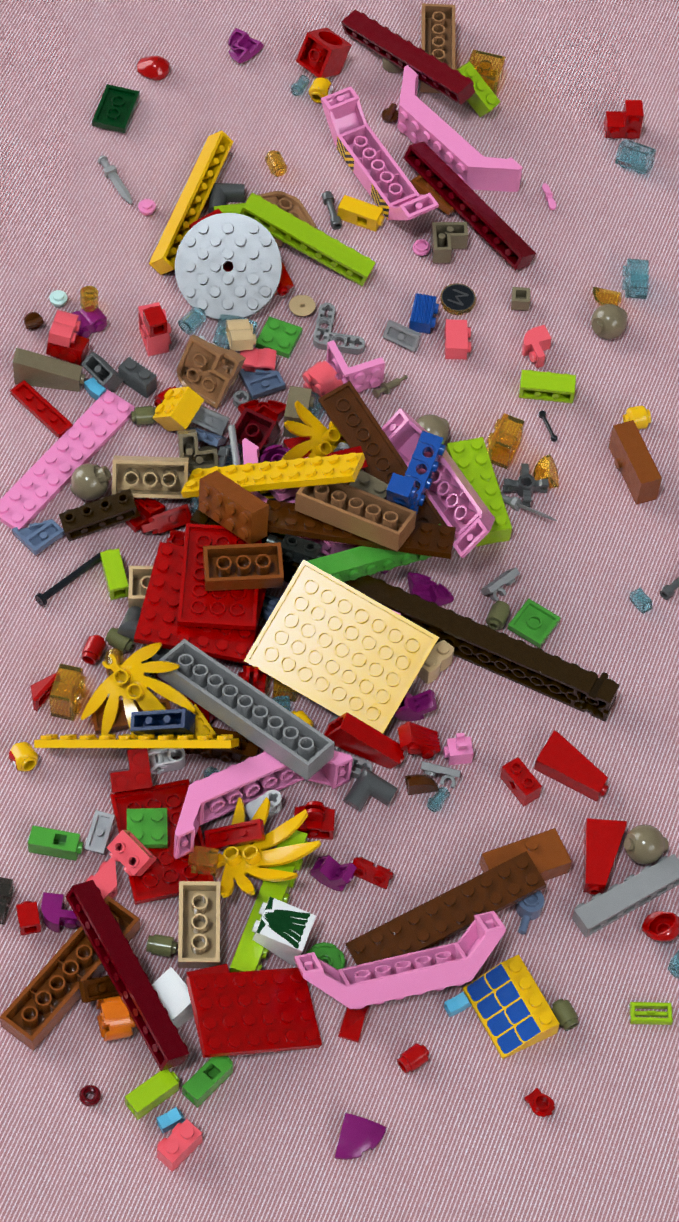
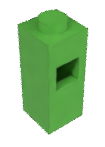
(55, 843)
(207, 1079)

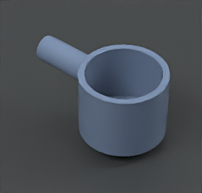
(529, 909)

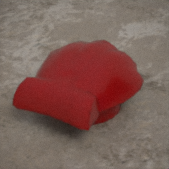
(540, 1103)

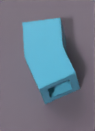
(93, 388)
(457, 1004)
(170, 1119)

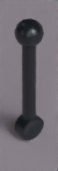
(542, 414)

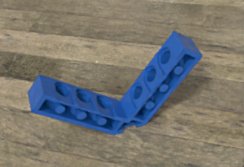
(402, 488)

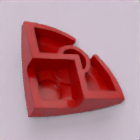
(271, 409)
(146, 510)

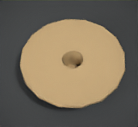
(302, 305)

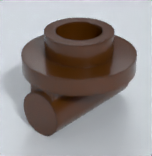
(390, 114)
(33, 320)

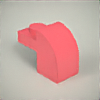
(534, 343)

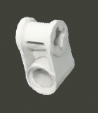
(165, 759)
(275, 800)

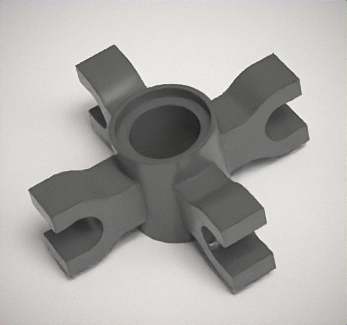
(529, 482)

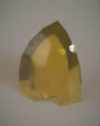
(606, 296)
(547, 470)

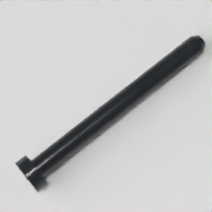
(42, 598)

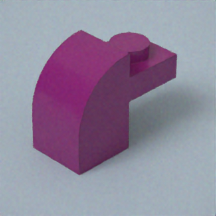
(416, 706)
(331, 873)
(54, 914)

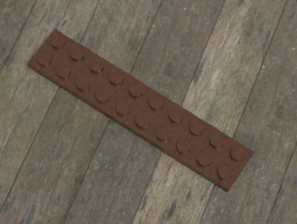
(359, 428)
(424, 540)
(449, 911)

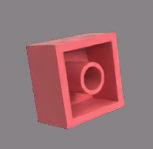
(156, 344)

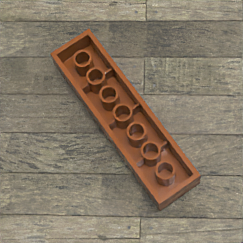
(57, 984)

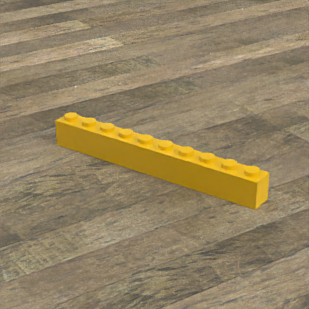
(191, 200)

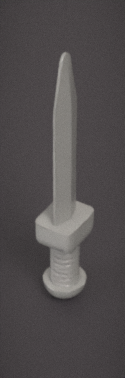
(111, 172)
(516, 503)

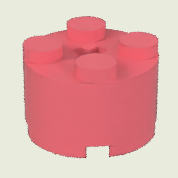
(321, 378)

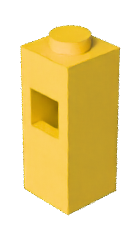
(360, 213)

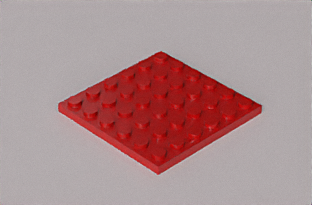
(160, 614)

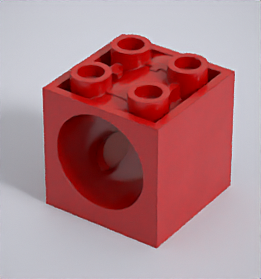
(323, 53)

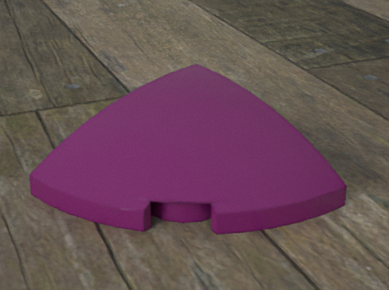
(243, 46)
(428, 590)
(358, 1136)

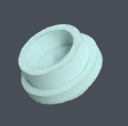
(58, 298)

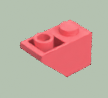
(106, 879)

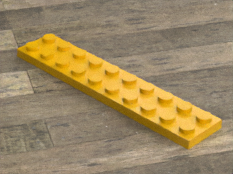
(284, 473)
(130, 741)

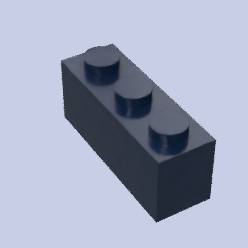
(163, 722)

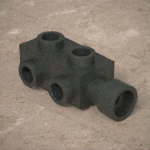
(297, 548)

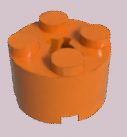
(114, 1019)

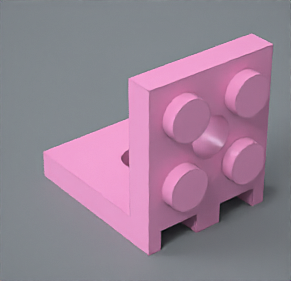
(361, 376)

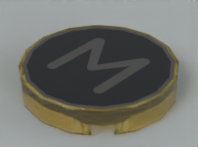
(457, 299)

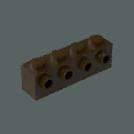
(99, 515)

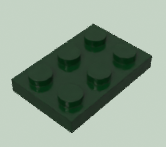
(115, 108)

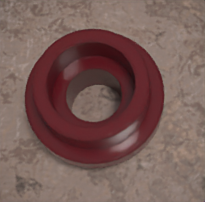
(90, 1089)

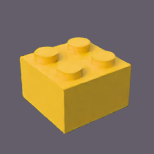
(178, 408)

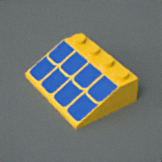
(511, 1007)

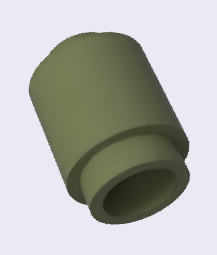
(143, 415)
(498, 615)
(119, 641)
(161, 945)
(565, 1014)

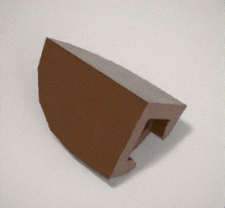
(420, 784)

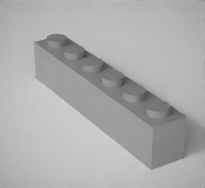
(627, 896)

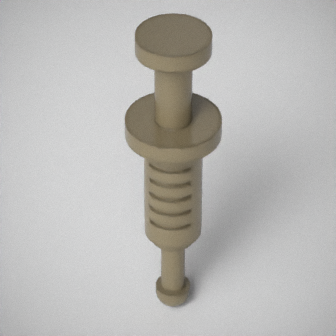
(386, 387)

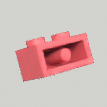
(131, 853)
(179, 1144)

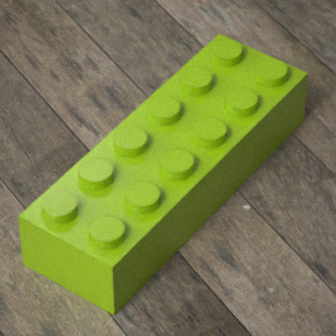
(475, 464)

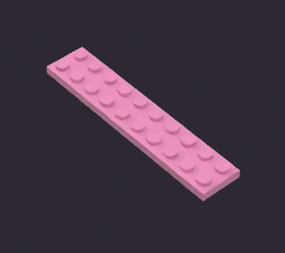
(57, 465)

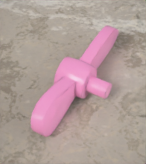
(549, 196)

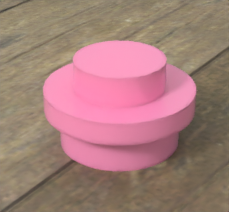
(147, 207)
(421, 247)

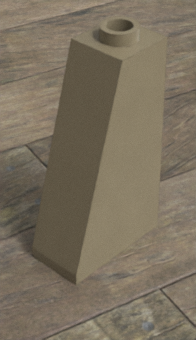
(46, 371)

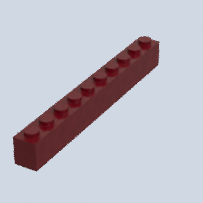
(404, 53)
(469, 205)
(127, 975)

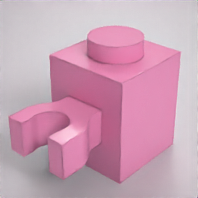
(458, 750)

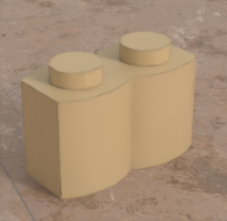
(240, 334)
(437, 661)

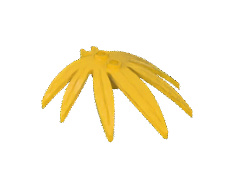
(321, 440)
(132, 684)
(252, 858)

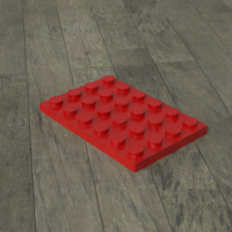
(212, 608)
(163, 876)
(253, 1012)

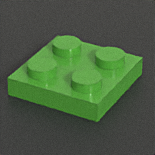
(279, 336)
(534, 623)
(149, 826)

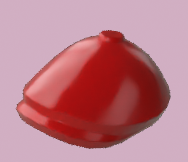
(153, 67)
(661, 926)

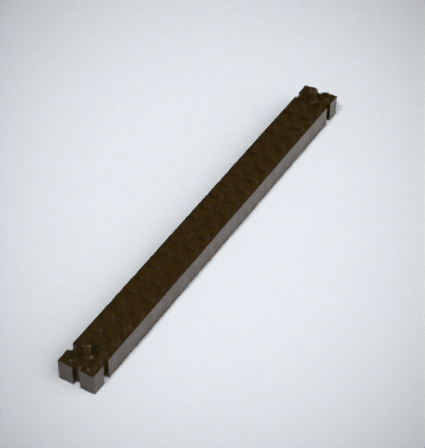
(485, 646)

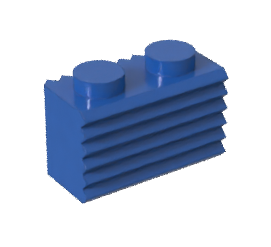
(423, 312)

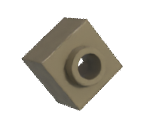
(520, 298)

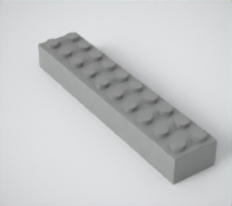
(248, 710)

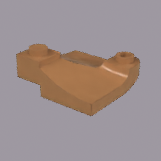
(289, 204)
(208, 369)

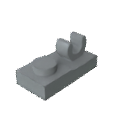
(402, 335)
(211, 420)
(493, 587)
(432, 769)
(99, 832)

